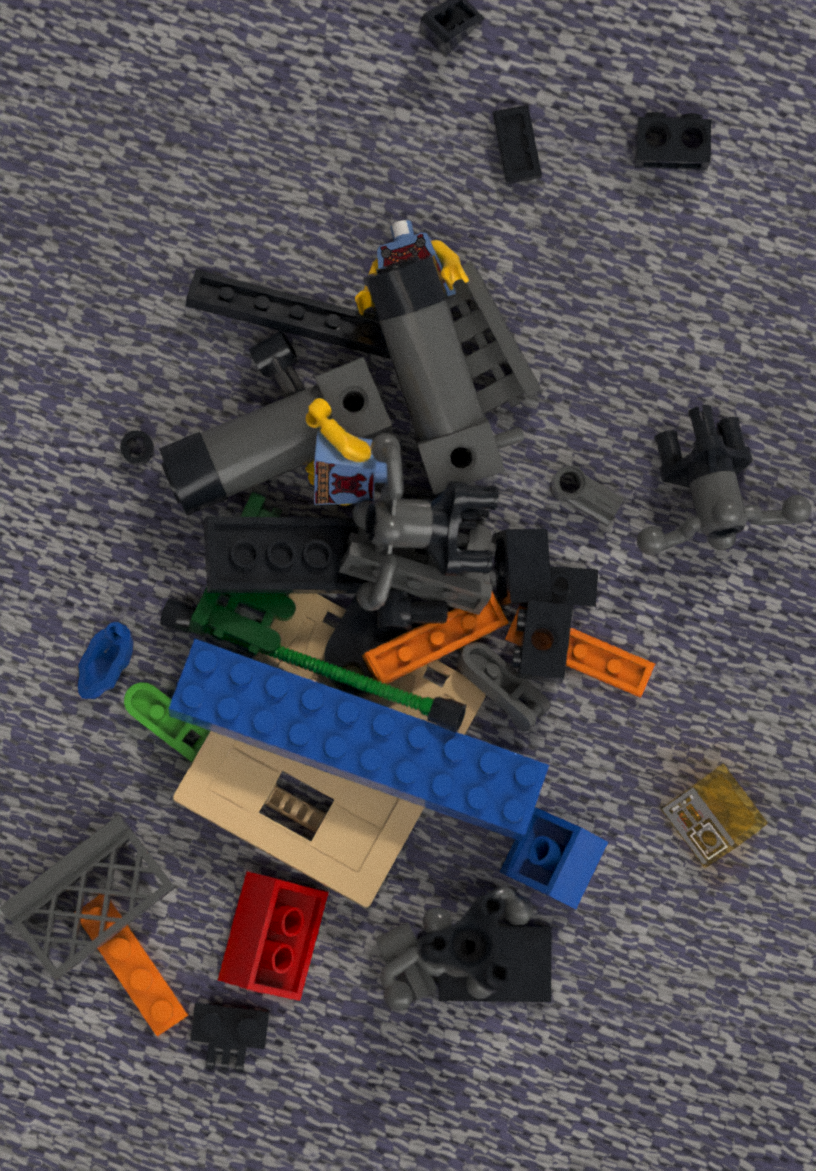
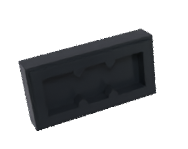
(517, 144)
(574, 586)

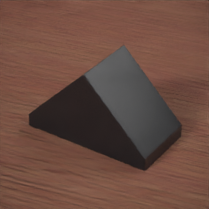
(449, 24)

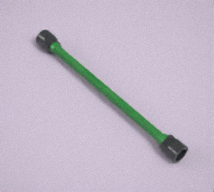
(441, 711)

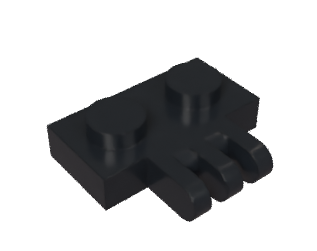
(229, 1032)

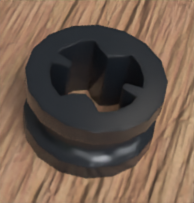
(147, 443)

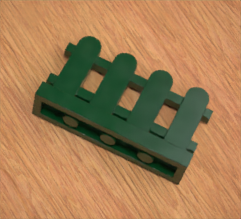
(227, 622)

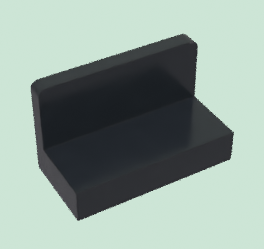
(522, 566)

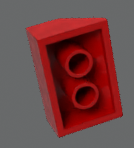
(273, 936)

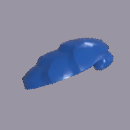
(102, 670)

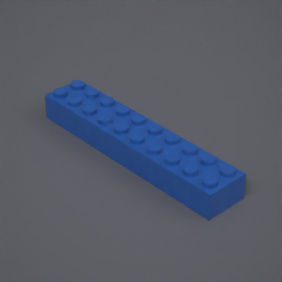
(358, 740)

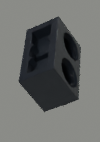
(673, 152)

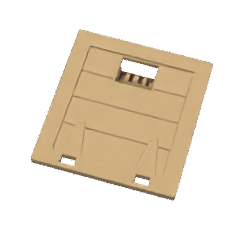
(363, 826)

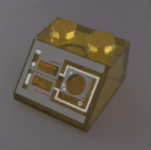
(714, 815)

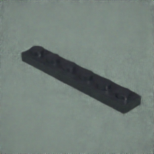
(286, 313)

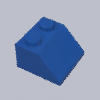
(555, 858)

